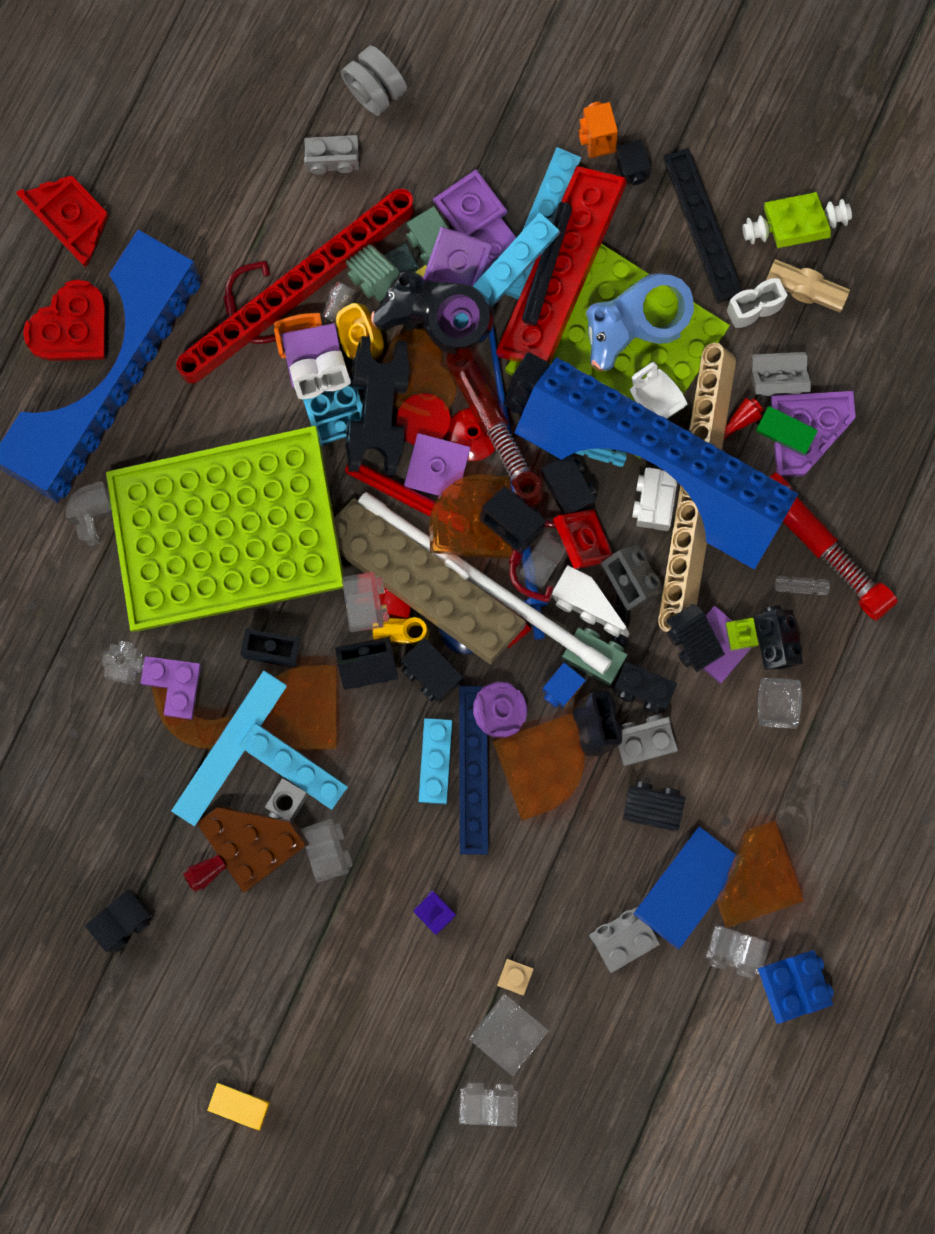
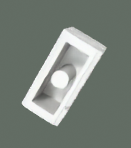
(656, 499)

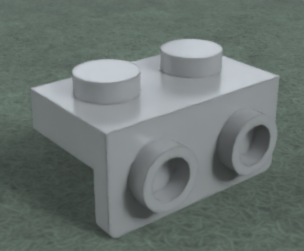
(780, 373)
(623, 940)

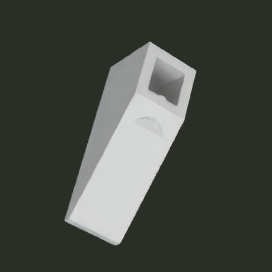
(580, 593)

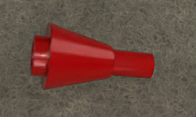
(746, 414)

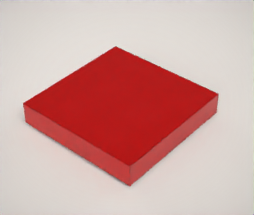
(583, 538)

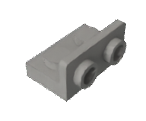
(331, 154)
(646, 740)

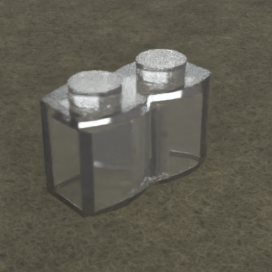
(364, 601)
(325, 851)
(737, 951)
(488, 1106)

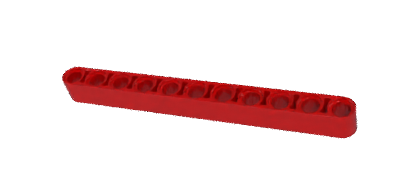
(291, 298)

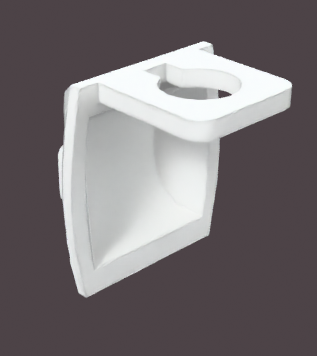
(657, 391)

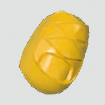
(355, 322)

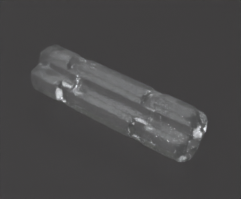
(802, 585)

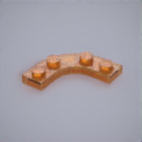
(194, 732)

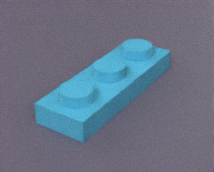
(435, 761)

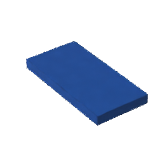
(687, 888)

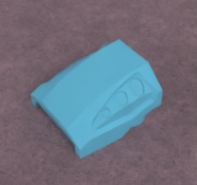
(332, 411)

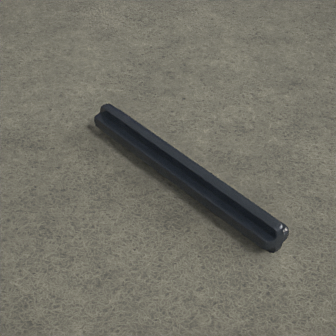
(546, 266)

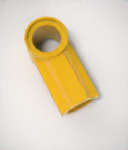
(399, 631)

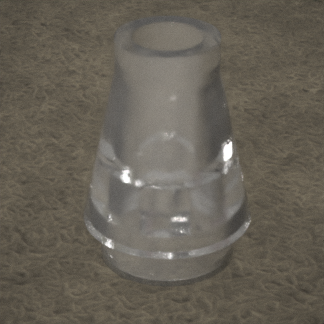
(338, 298)

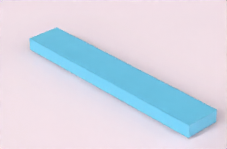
(227, 749)

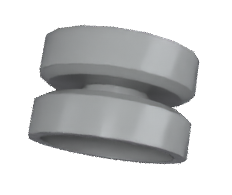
(374, 80)

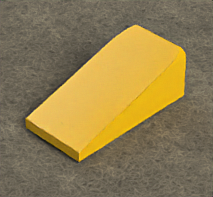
(239, 1106)

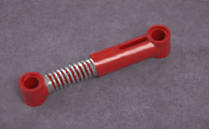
(875, 598)

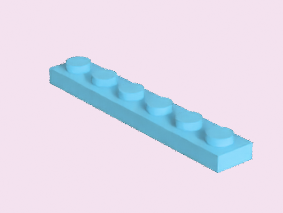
(549, 195)
(514, 262)

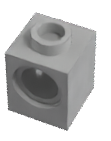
(286, 789)

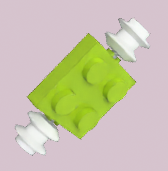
(797, 220)

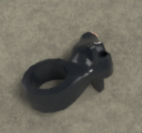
(423, 301)

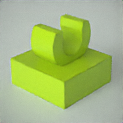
(741, 634)

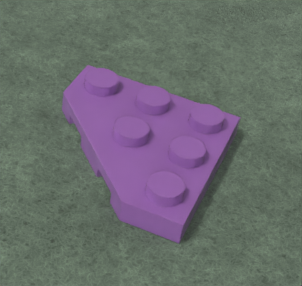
(826, 412)

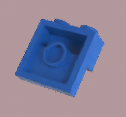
(796, 986)

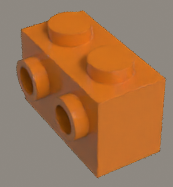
(598, 129)

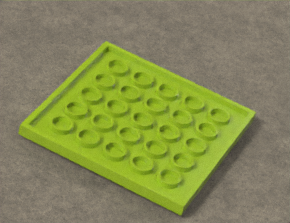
(678, 359)

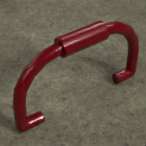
(229, 300)
(514, 561)

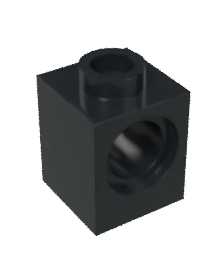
(633, 162)

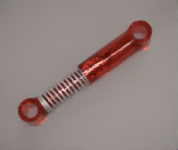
(494, 424)

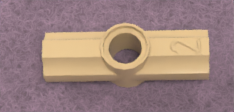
(809, 286)

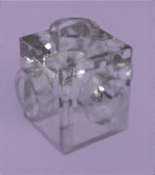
(124, 672)

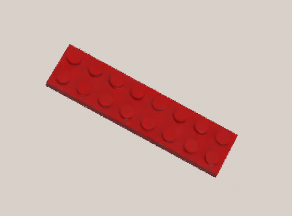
(593, 204)

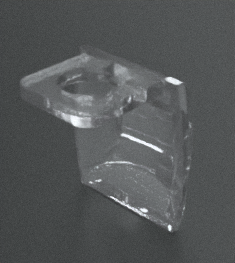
(779, 703)

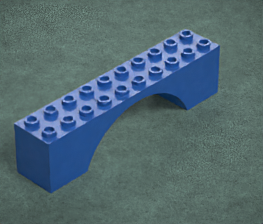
(52, 446)
(734, 500)

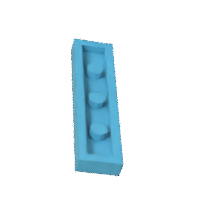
(293, 766)

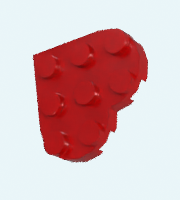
(70, 326)

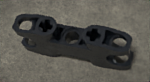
(378, 386)

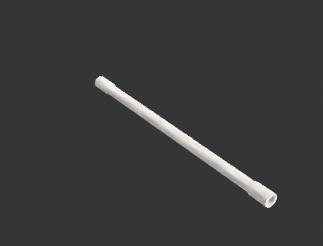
(586, 653)

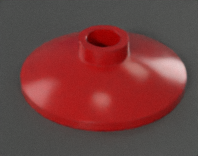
(458, 433)

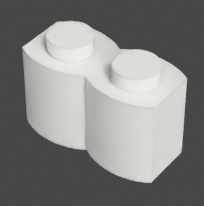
(761, 302)
(324, 374)

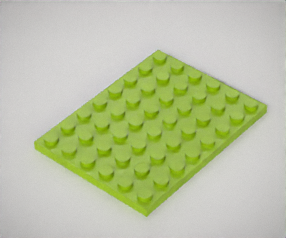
(225, 529)

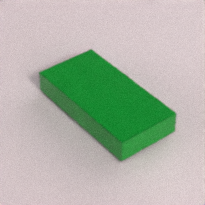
(786, 431)

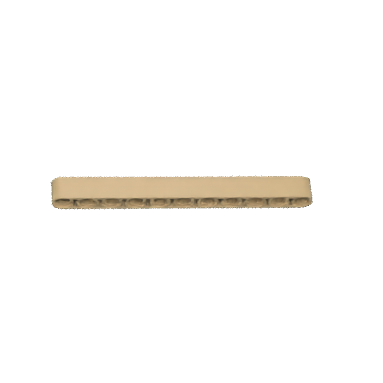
(685, 527)

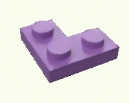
(179, 678)

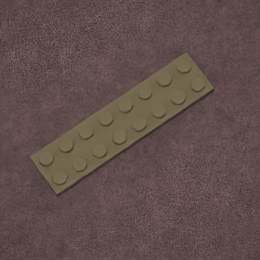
(426, 582)

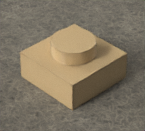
(515, 977)

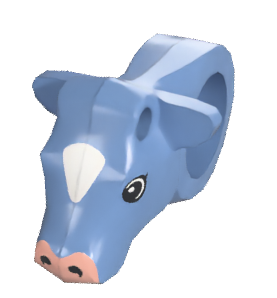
(618, 322)

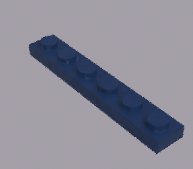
(472, 777)

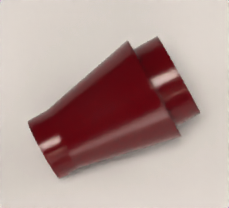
(203, 873)

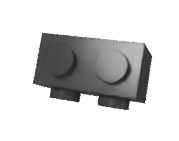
(633, 577)

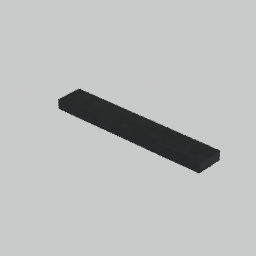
(702, 225)

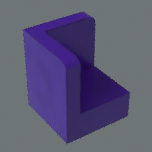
(434, 913)

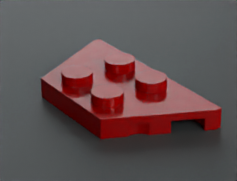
(69, 214)

